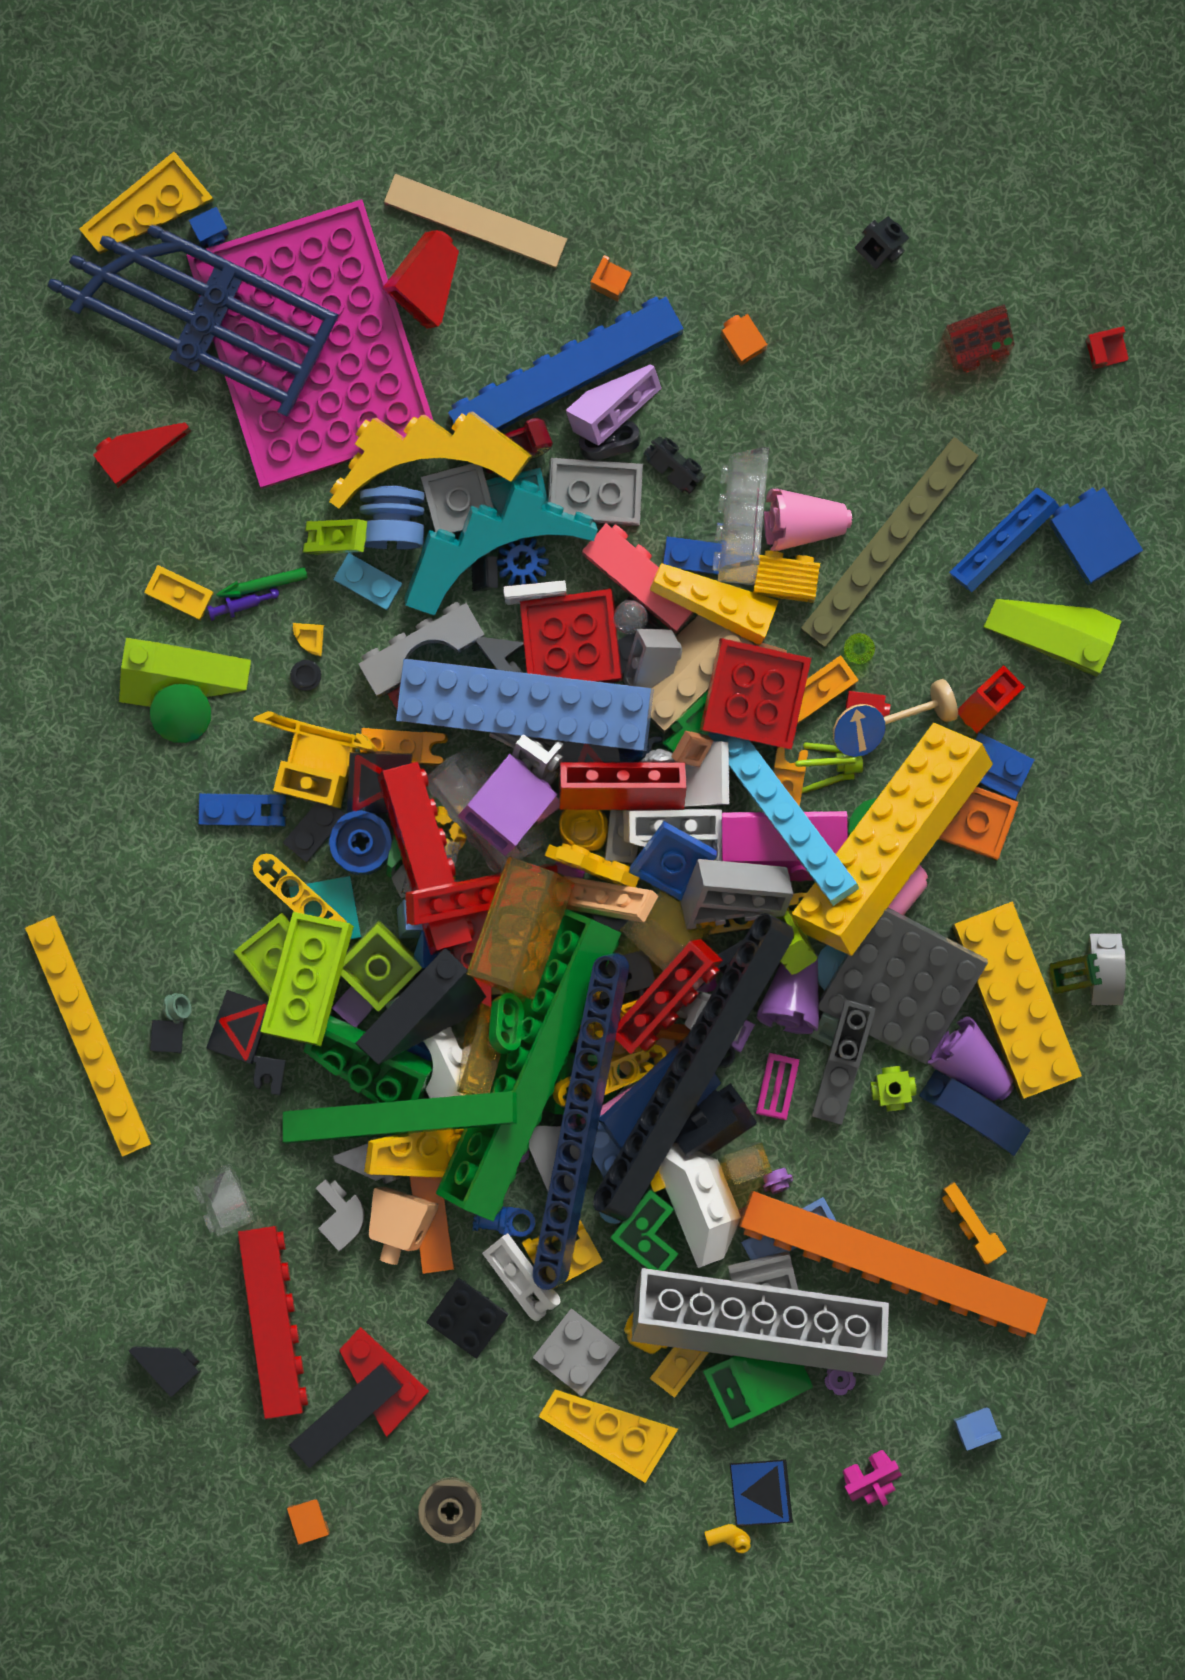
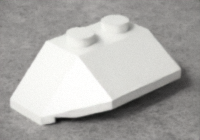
(701, 1203)

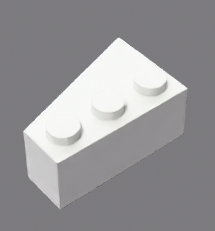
(699, 823)

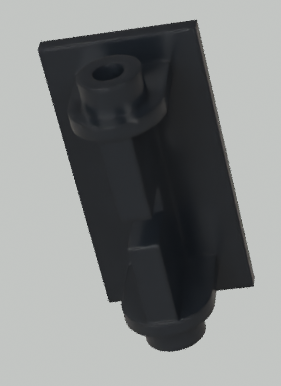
(684, 470)

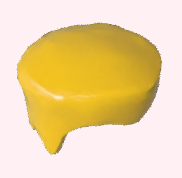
(584, 828)

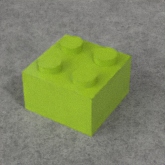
(379, 966)

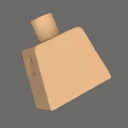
(399, 1221)

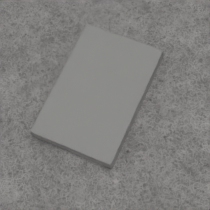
(597, 488)

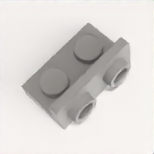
(537, 759)

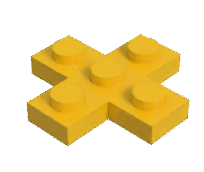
(592, 864)

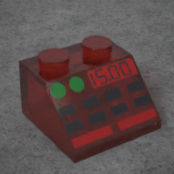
(979, 338)

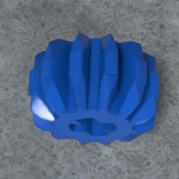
(531, 568)

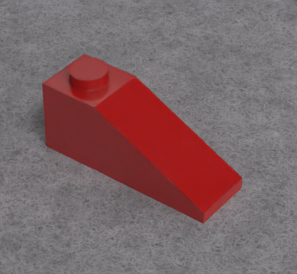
(134, 451)

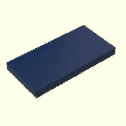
(625, 1113)

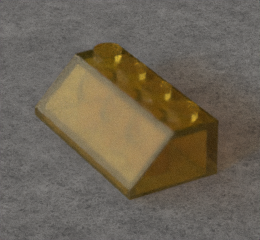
(520, 928)

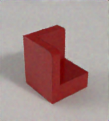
(1107, 347)

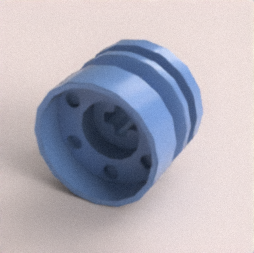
(391, 517)

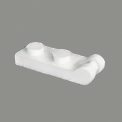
(518, 1277)

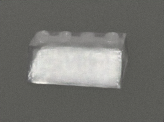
(742, 516)
(456, 784)

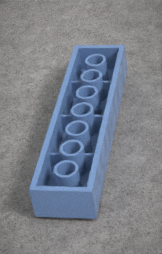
(525, 704)

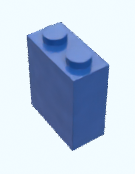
(1094, 535)

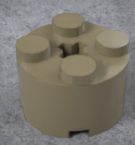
(437, 1522)

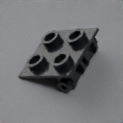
(467, 1318)

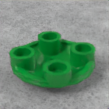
(180, 713)

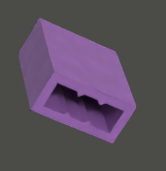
(507, 804)

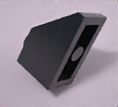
(168, 1365)

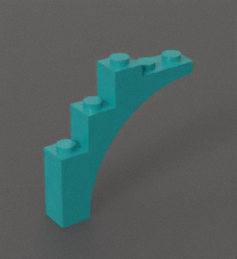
(522, 517)

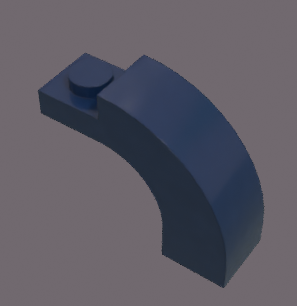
(975, 1112)

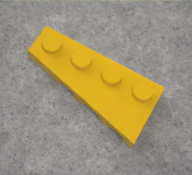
(412, 1153)
(616, 1435)

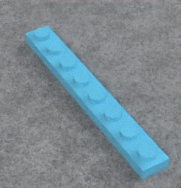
(788, 819)

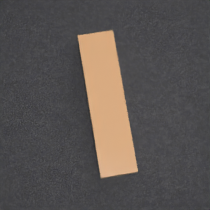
(611, 899)

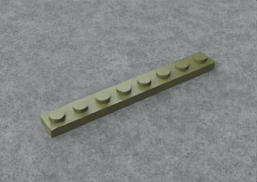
(889, 542)

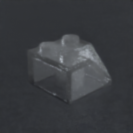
(225, 1201)

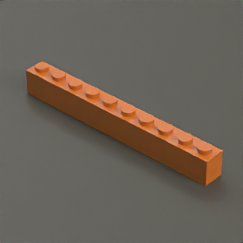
(892, 1262)

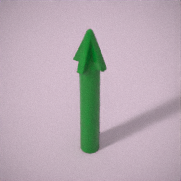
(263, 583)

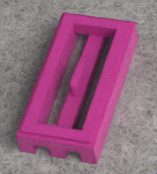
(771, 1112)

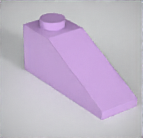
(611, 404)

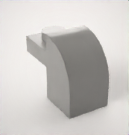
(1112, 969)
(348, 1218)

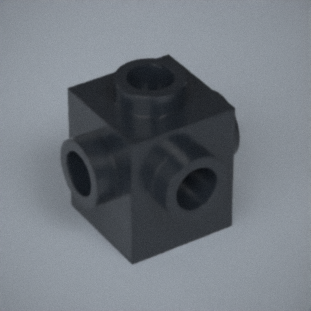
(882, 242)

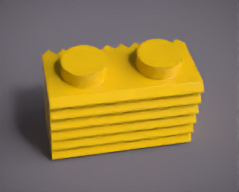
(787, 577)

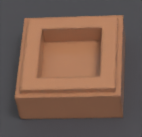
(692, 748)

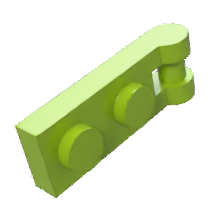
(335, 536)

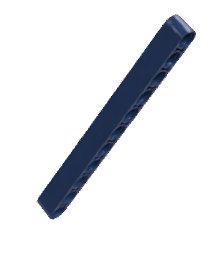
(590, 1109)

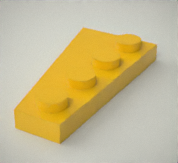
(153, 200)
(721, 603)

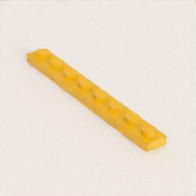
(88, 1036)

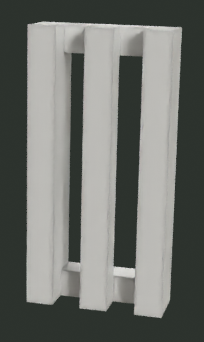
(525, 592)

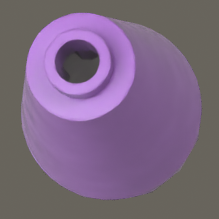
(792, 1000)
(972, 1061)

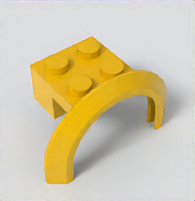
(317, 760)

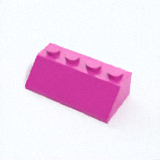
(754, 840)

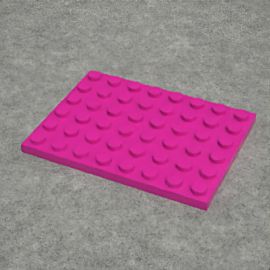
(363, 365)

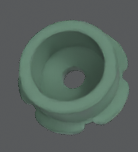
(176, 1007)

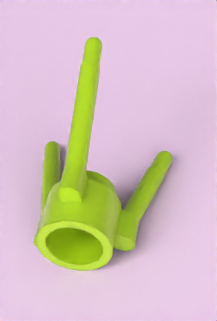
(844, 763)

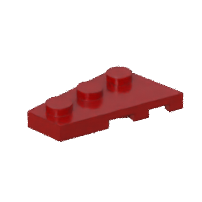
(362, 1357)

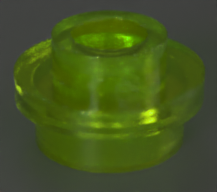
(868, 644)

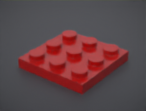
(572, 636)
(755, 693)

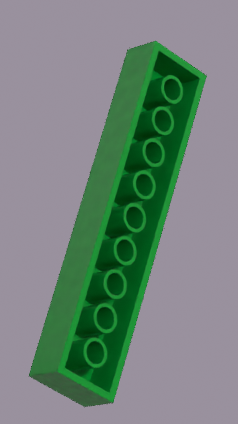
(489, 1156)

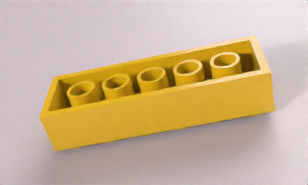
(1018, 1002)

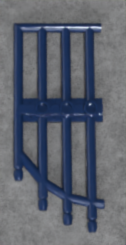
(208, 313)

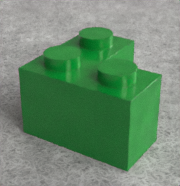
(638, 1233)

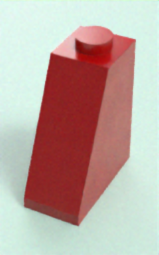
(425, 278)

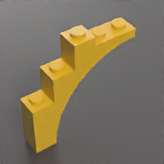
(385, 449)

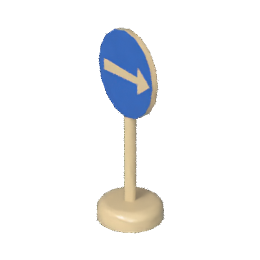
(863, 726)

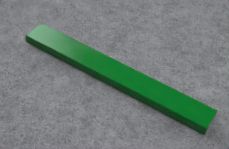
(400, 1117)

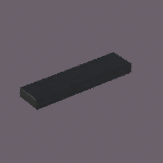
(346, 1415)

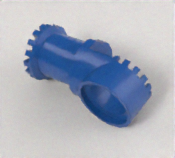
(504, 1222)

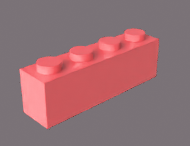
(633, 573)

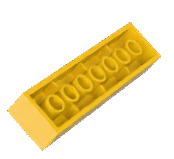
(896, 836)

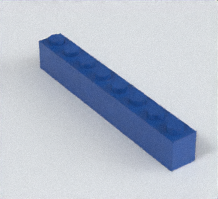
(574, 365)

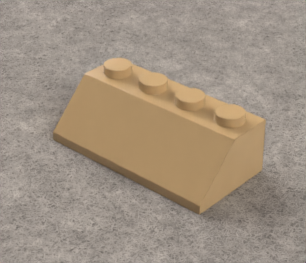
(691, 673)

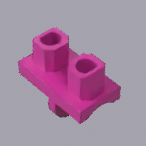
(860, 1485)

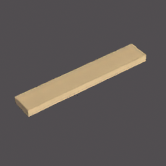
(475, 221)

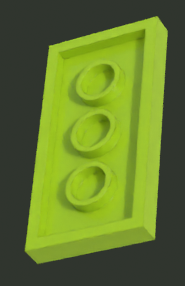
(307, 978)

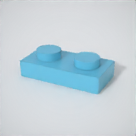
(367, 581)

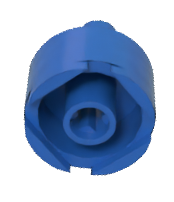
(345, 835)

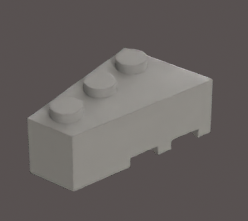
(733, 891)

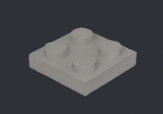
(452, 495)
(576, 1352)

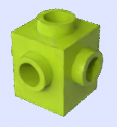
(881, 1092)

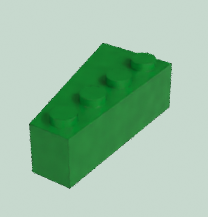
(393, 1080)

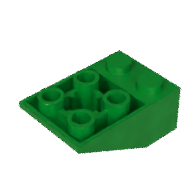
(753, 1386)

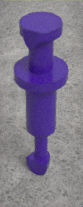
(240, 604)

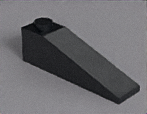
(429, 1005)

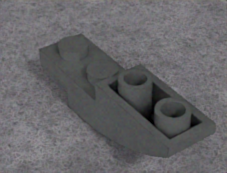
(843, 1061)

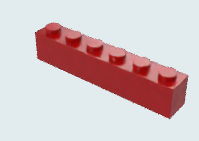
(422, 848)
(271, 1322)

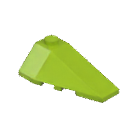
(1066, 633)
(155, 665)

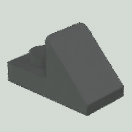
(499, 651)

